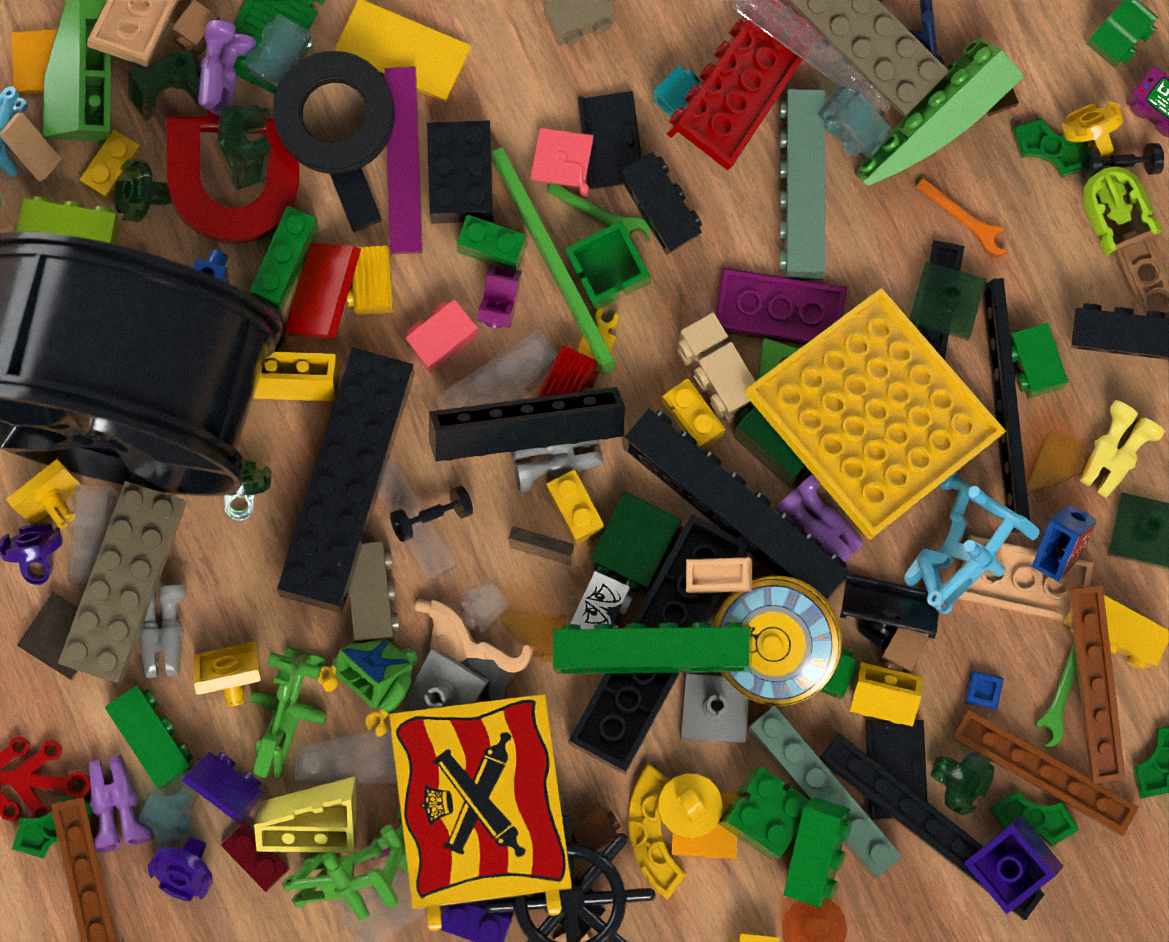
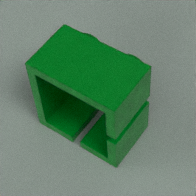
(608, 265)
(768, 815)

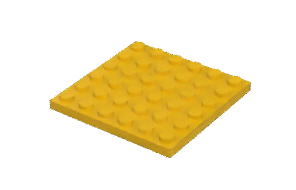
(874, 413)

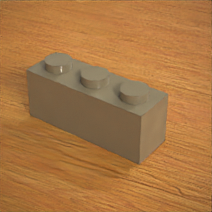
(371, 595)

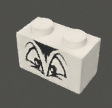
(602, 602)

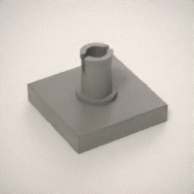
(444, 684)
(713, 710)

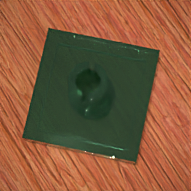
(947, 300)
(1141, 531)

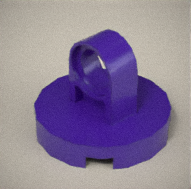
(32, 545)
(182, 871)

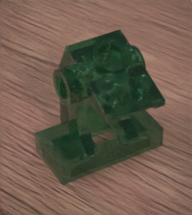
(148, 83)
(246, 158)

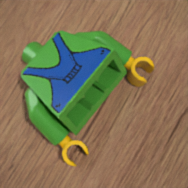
(375, 673)

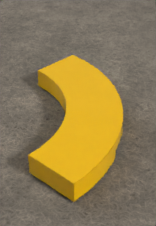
(647, 837)

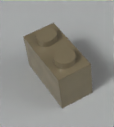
(576, 18)

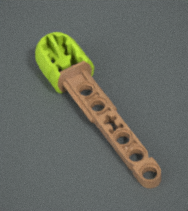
(1136, 248)

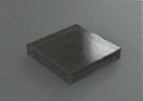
(541, 545)
(49, 633)

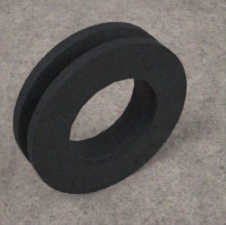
(321, 70)

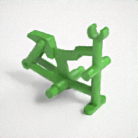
(285, 708)
(338, 873)

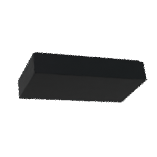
(356, 199)

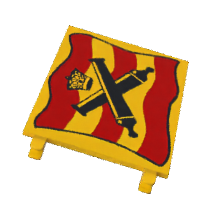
(479, 804)

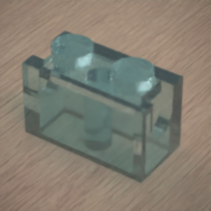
(280, 49)
(854, 122)

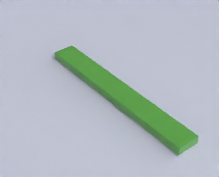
(553, 261)

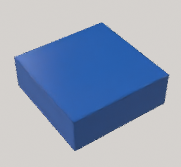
(984, 690)

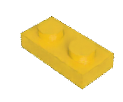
(106, 165)

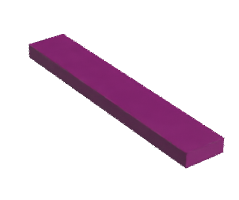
(404, 163)

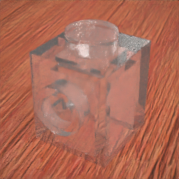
(483, 606)

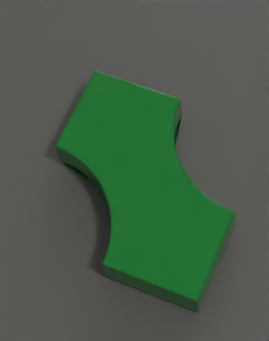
(1038, 141)
(1153, 774)
(1049, 822)
(38, 834)

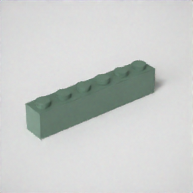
(804, 185)
(815, 779)

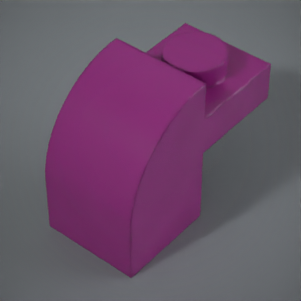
(499, 297)

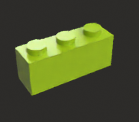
(68, 219)

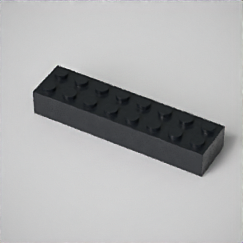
(346, 480)
(731, 505)
(629, 702)

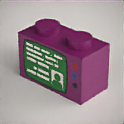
(1152, 100)

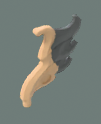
(454, 639)

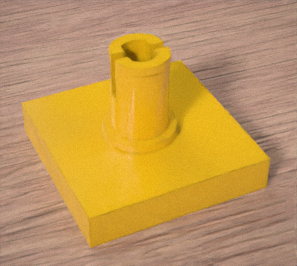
(46, 495)
(227, 670)

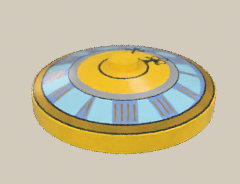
(792, 640)

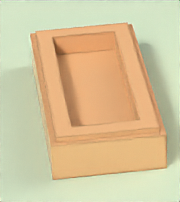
(30, 146)
(719, 575)

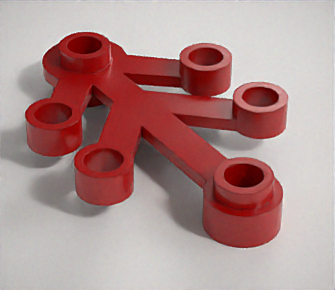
(22, 778)

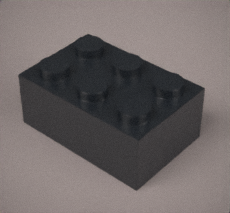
(460, 171)

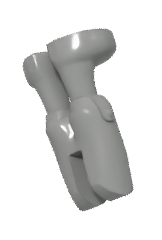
(562, 462)
(167, 637)

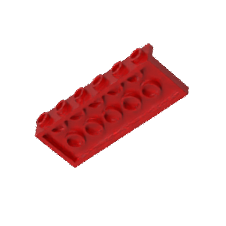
(735, 93)

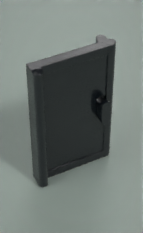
(614, 128)
(889, 604)
(900, 752)

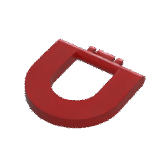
(204, 214)

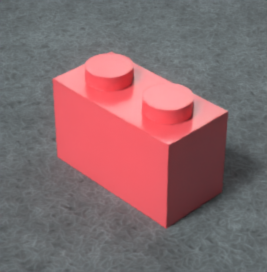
(441, 335)

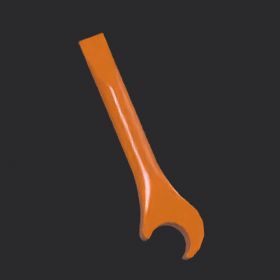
(984, 232)

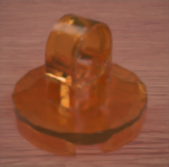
(813, 924)

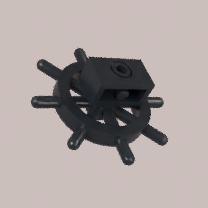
(579, 909)

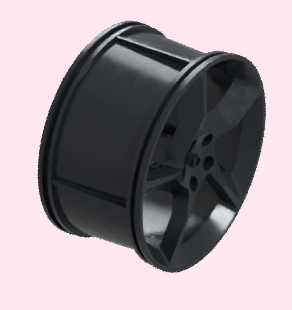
(126, 363)

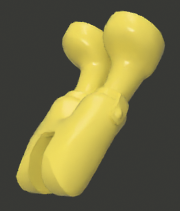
(1114, 459)

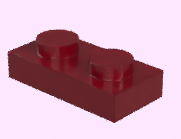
(261, 866)

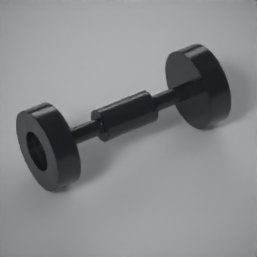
(1152, 158)
(403, 525)

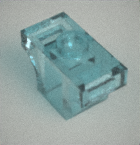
(168, 816)

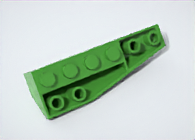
(77, 78)
(946, 111)

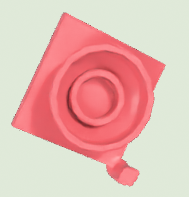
(562, 159)

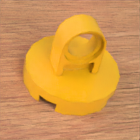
(1094, 126)
(690, 806)

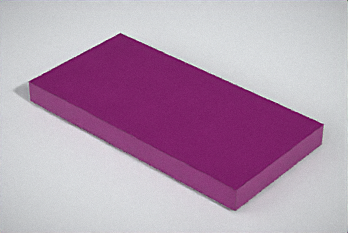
(777, 306)

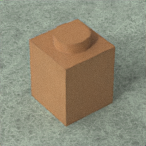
(191, 27)
(904, 650)

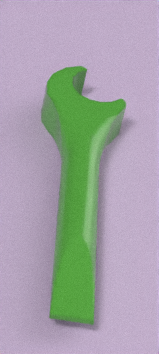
(631, 223)
(1054, 715)

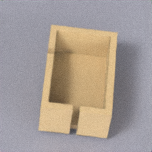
(716, 367)

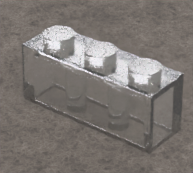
(92, 516)

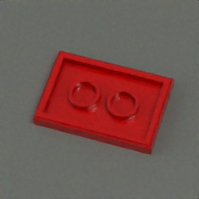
(322, 290)

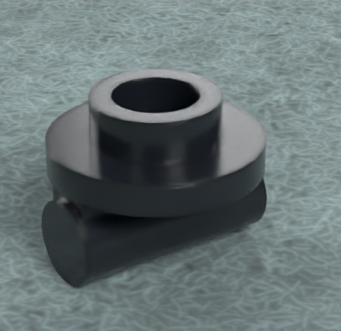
(876, 633)

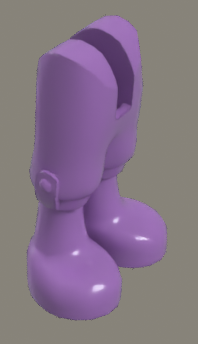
(217, 68)
(828, 525)
(116, 794)

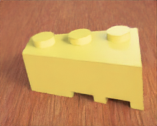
(310, 820)

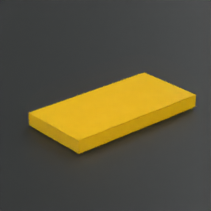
(398, 42)

